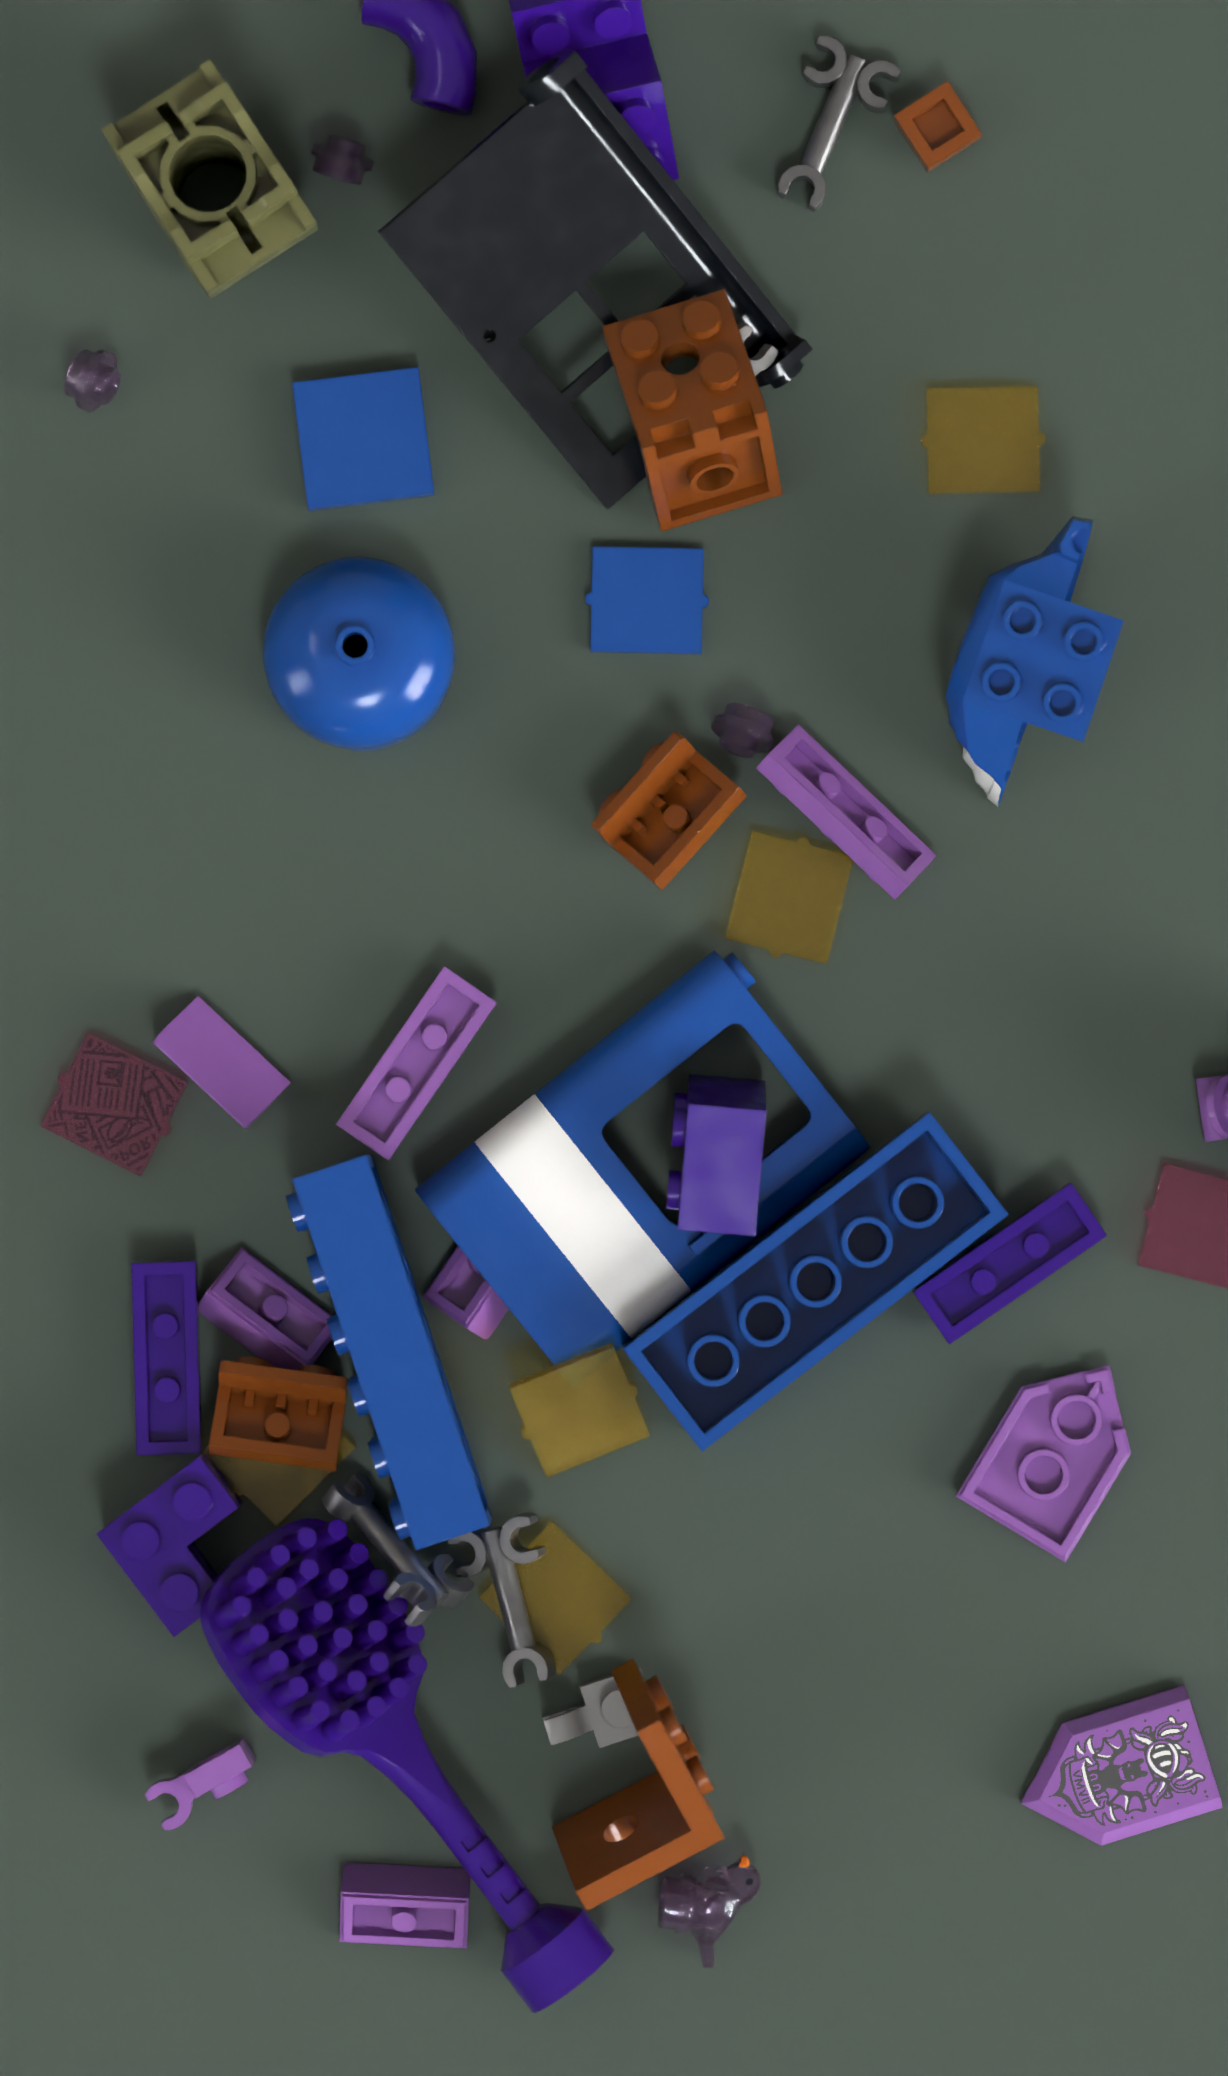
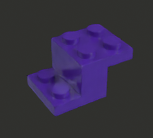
(618, 57)

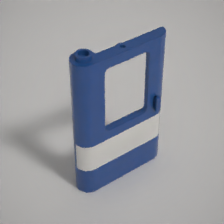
(565, 1221)

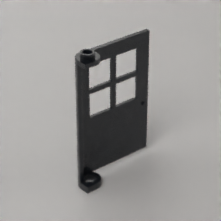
(537, 219)

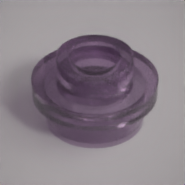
(341, 159)
(92, 379)
(743, 730)

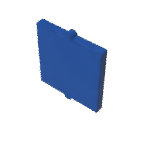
(647, 600)

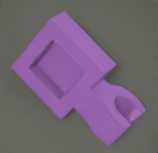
(217, 1773)

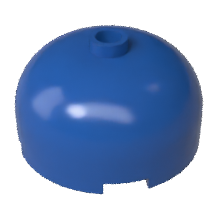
(368, 698)

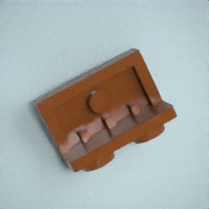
(667, 809)
(279, 1414)

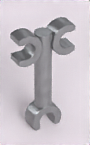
(849, 78)
(500, 1551)
(418, 1584)

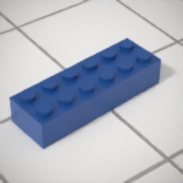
(815, 1281)
(392, 1352)

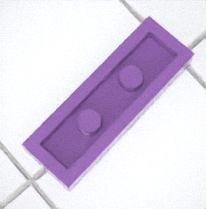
(846, 812)
(416, 1063)

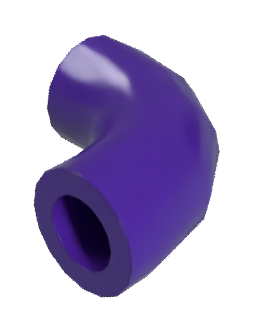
(439, 47)

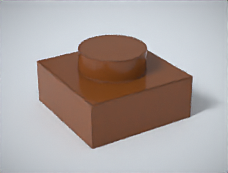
(937, 126)

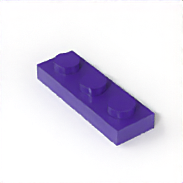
(1009, 1263)
(167, 1358)

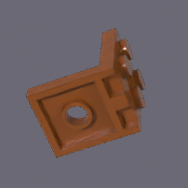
(701, 430)
(649, 1821)

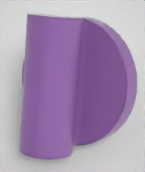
(1213, 1106)

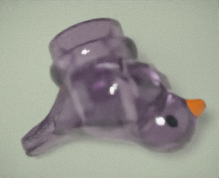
(707, 1902)

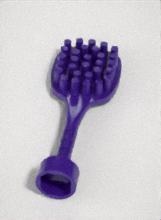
(340, 1672)

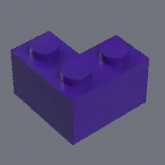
(722, 1154)
(158, 1536)

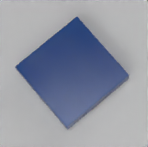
(363, 439)

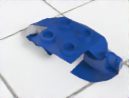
(1028, 659)

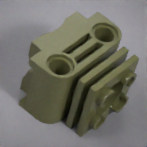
(199, 125)

